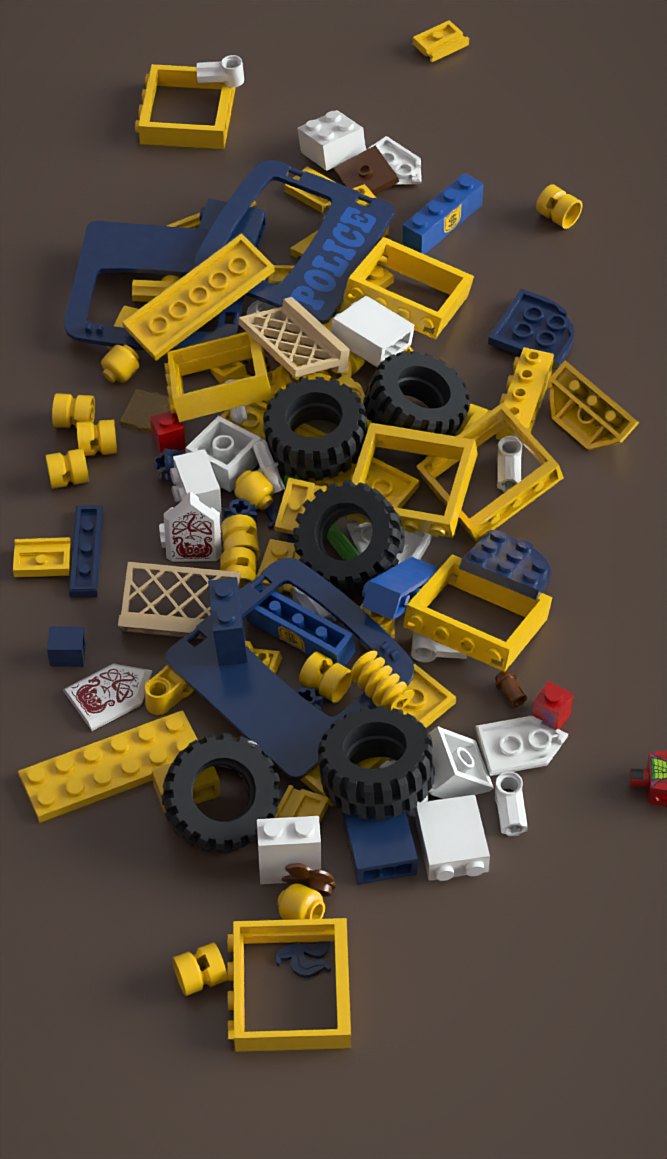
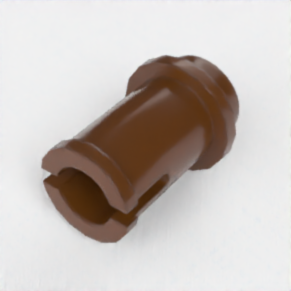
(507, 683)

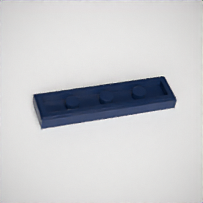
(86, 551)

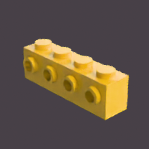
(526, 387)

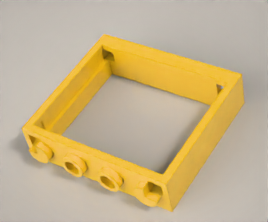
(182, 134)
(417, 267)
(222, 396)
(426, 444)
(517, 496)
(466, 638)
(287, 932)

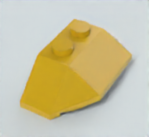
(587, 410)

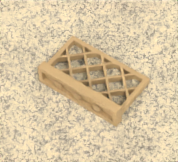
(305, 330)
(162, 624)

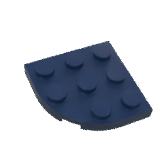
(536, 325)
(508, 564)

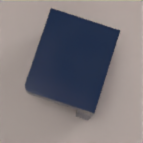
(66, 646)

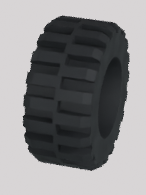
(425, 380)
(309, 402)
(330, 507)
(242, 758)
(379, 790)

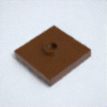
(367, 169)

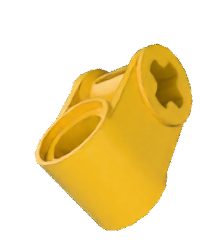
(165, 691)

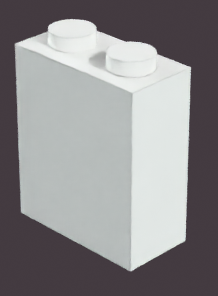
(372, 330)
(452, 838)
(287, 842)

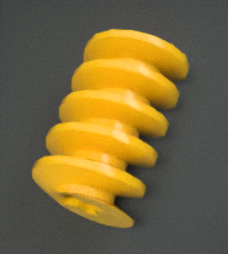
(379, 683)

